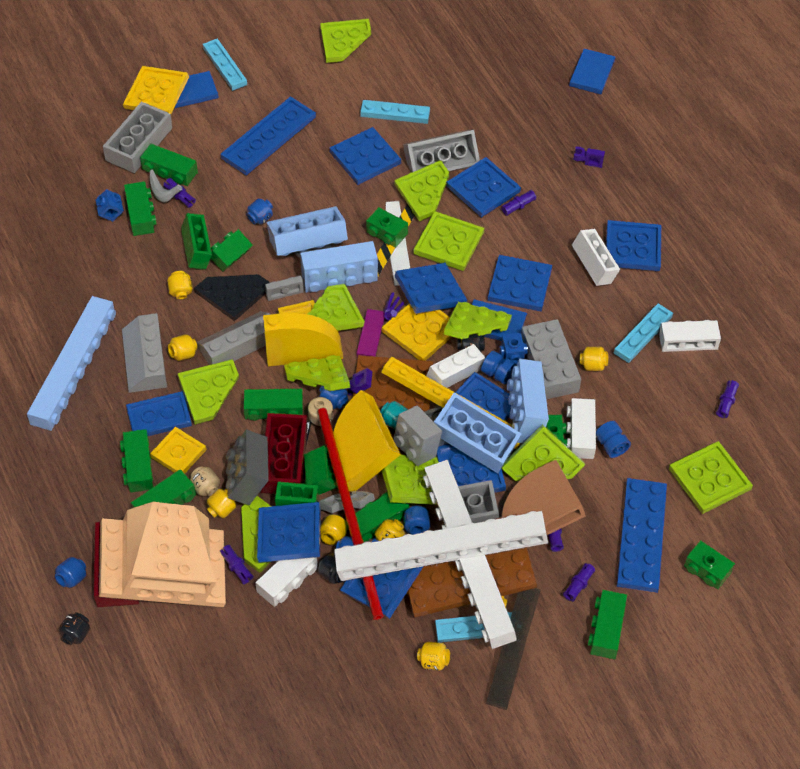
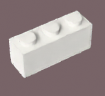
(595, 257)
(689, 335)
(457, 366)
(582, 428)
(284, 577)

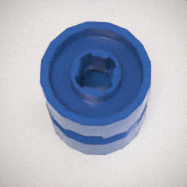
(497, 366)
(610, 436)

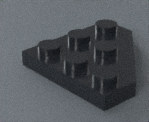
(232, 293)

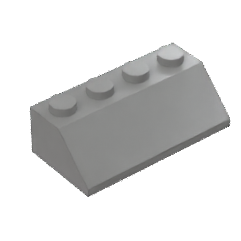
(453, 149)
(234, 340)
(144, 354)

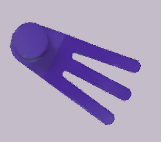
(389, 311)

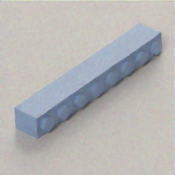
(71, 363)

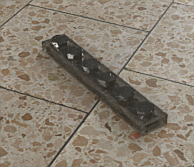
(512, 652)

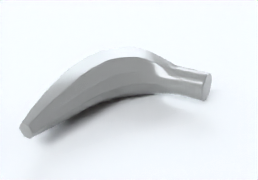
(159, 192)

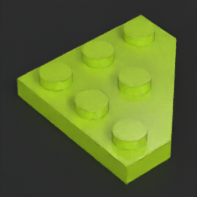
(343, 38)
(424, 189)
(338, 308)
(473, 319)
(325, 372)
(208, 388)
(538, 450)
(250, 520)

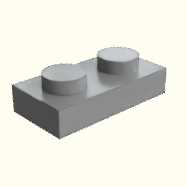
(284, 288)

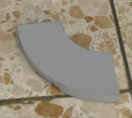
(333, 503)

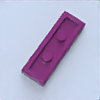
(371, 333)

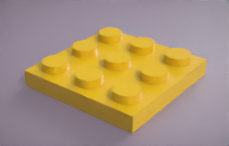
(157, 88)
(419, 332)

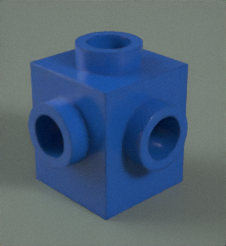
(109, 205)
(513, 347)

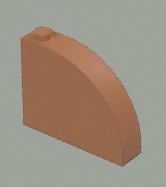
(548, 492)

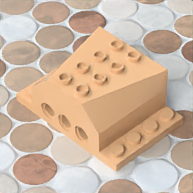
(162, 556)

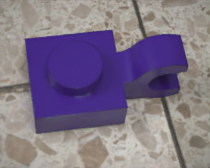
(591, 157)
(360, 381)

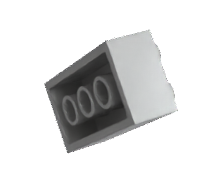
(141, 128)
(548, 344)

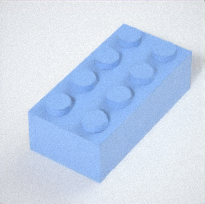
(307, 231)
(339, 265)
(527, 398)
(476, 432)

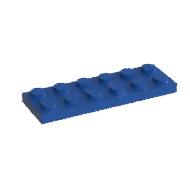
(268, 135)
(642, 535)

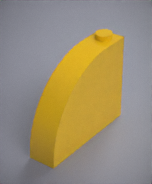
(299, 338)
(363, 440)

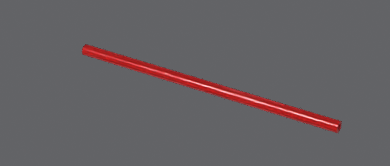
(348, 507)

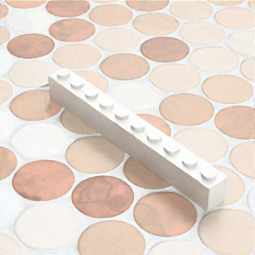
(441, 545)
(476, 570)

